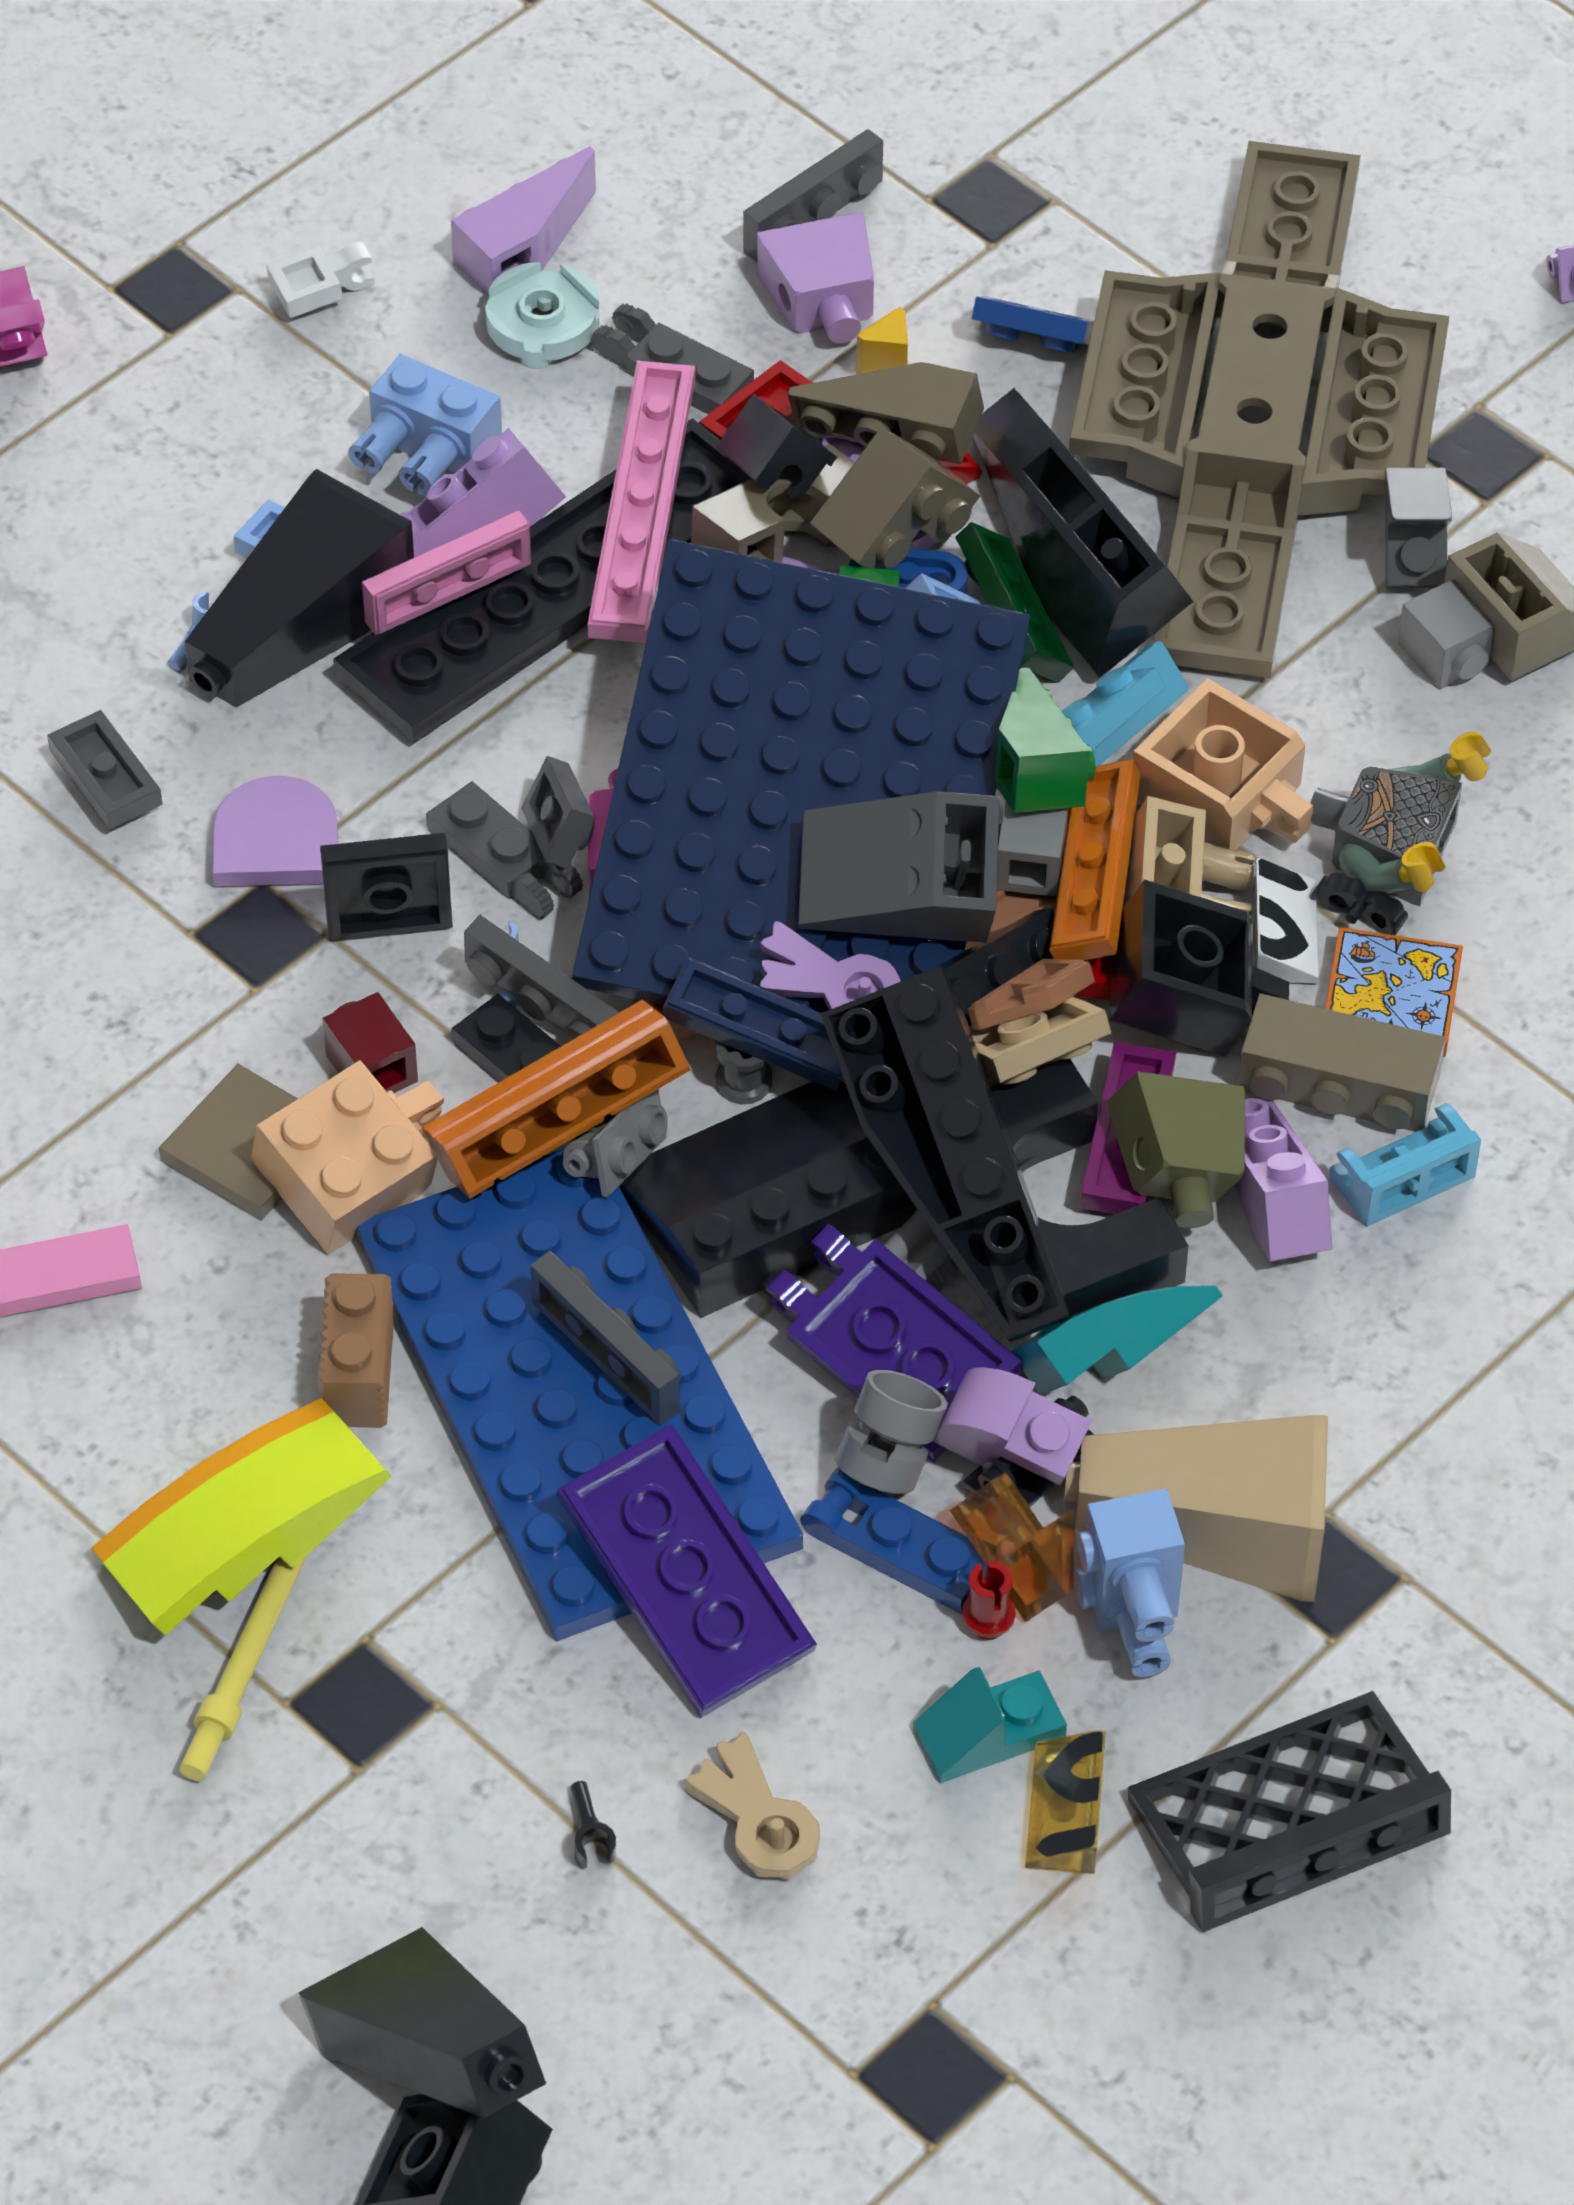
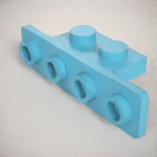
(1127, 700)

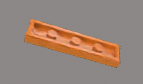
(1096, 865)

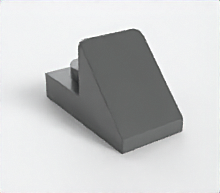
(1416, 527)

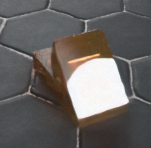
(1009, 1532)

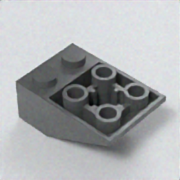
(902, 867)

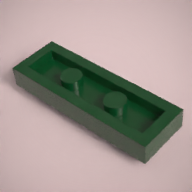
(1006, 586)

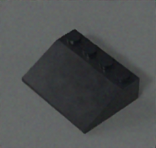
(757, 1190)

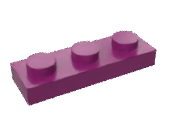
(1106, 1178)

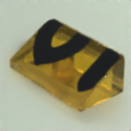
(1066, 1803)

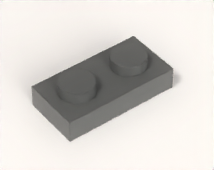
(104, 769)
(558, 813)

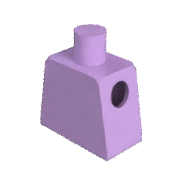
(820, 274)

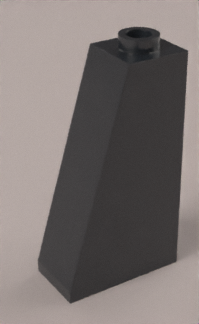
(425, 2026)

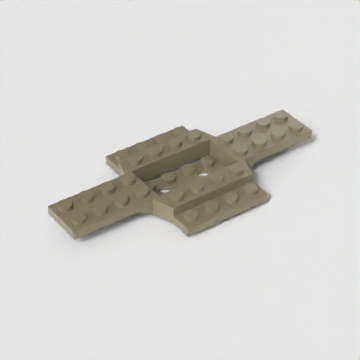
(1241, 479)

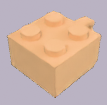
(1231, 763)
(348, 1152)

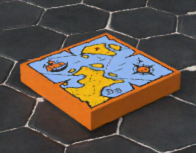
(1395, 980)

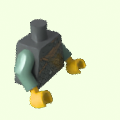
(1400, 819)

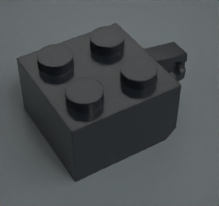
(1186, 969)

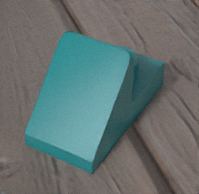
(987, 1724)

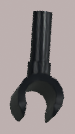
(589, 1826)

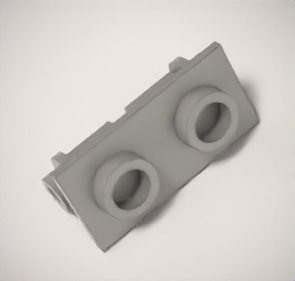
(618, 1143)

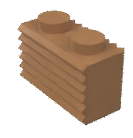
(357, 1348)

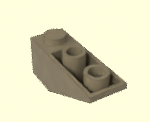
(917, 401)

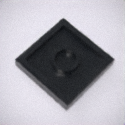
(386, 886)

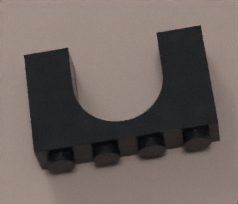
(1101, 1258)

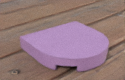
(272, 833)

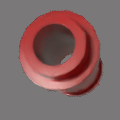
(989, 1608)

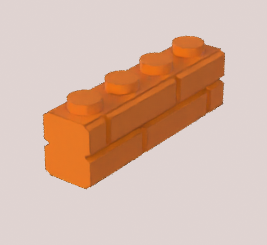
(556, 1098)

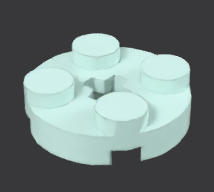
(545, 337)

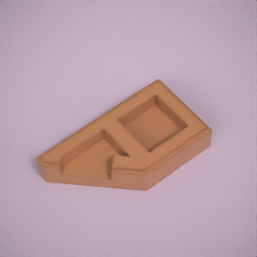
(1032, 991)

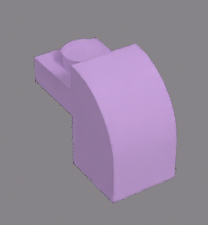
(1003, 1417)

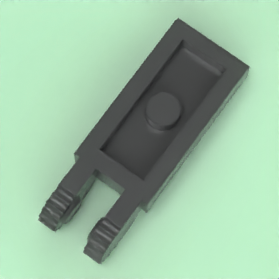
(715, 374)
(500, 849)

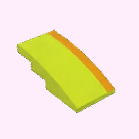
(240, 1512)

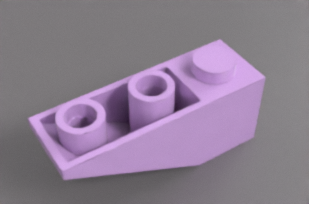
(524, 220)
(488, 487)
(1282, 1187)

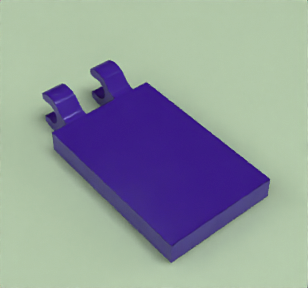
(883, 1319)

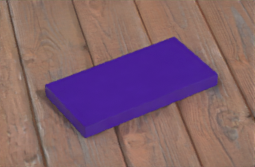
(686, 1570)

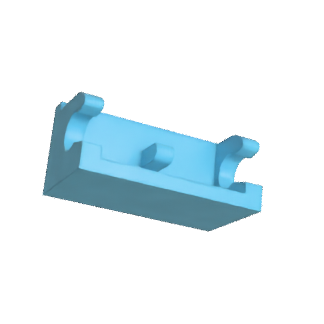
(1408, 1168)

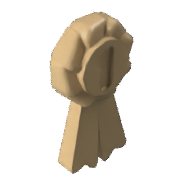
(771, 1833)

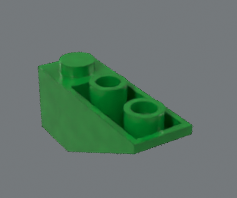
(1040, 753)

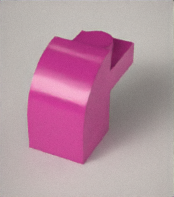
(19, 319)

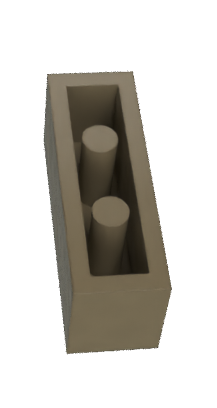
(1341, 1063)

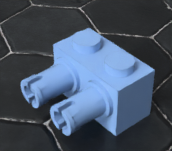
(427, 417)
(1133, 1574)

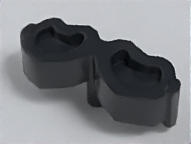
(1350, 897)

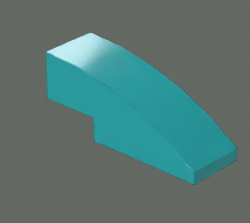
(1111, 1335)

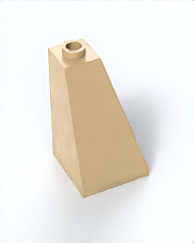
(1240, 1492)

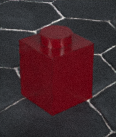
(374, 1035)

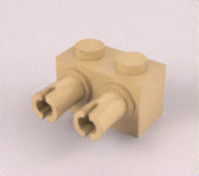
(1172, 852)

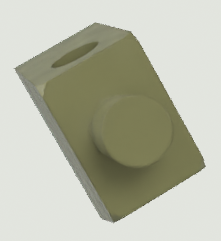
(1181, 1140)

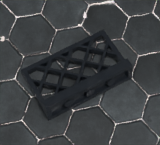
(1315, 1845)

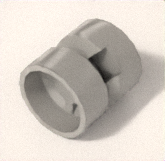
(887, 1440)

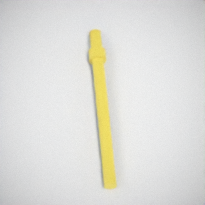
(221, 1710)

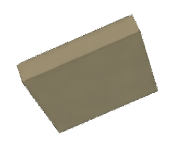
(219, 1138)

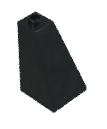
(296, 591)

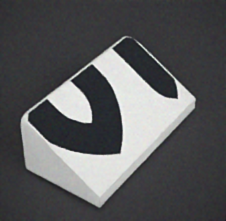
(1285, 923)

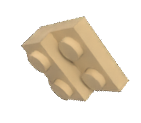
(1021, 1046)

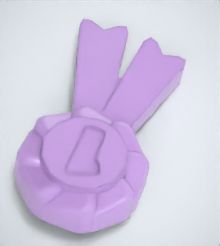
(816, 974)

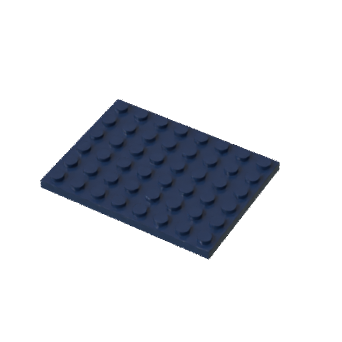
(770, 701)

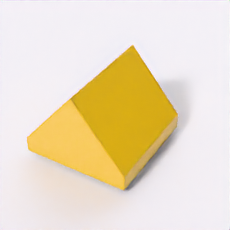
(883, 343)

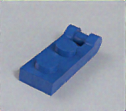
(894, 1540)

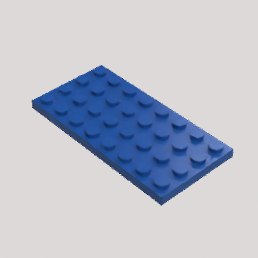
(530, 1399)

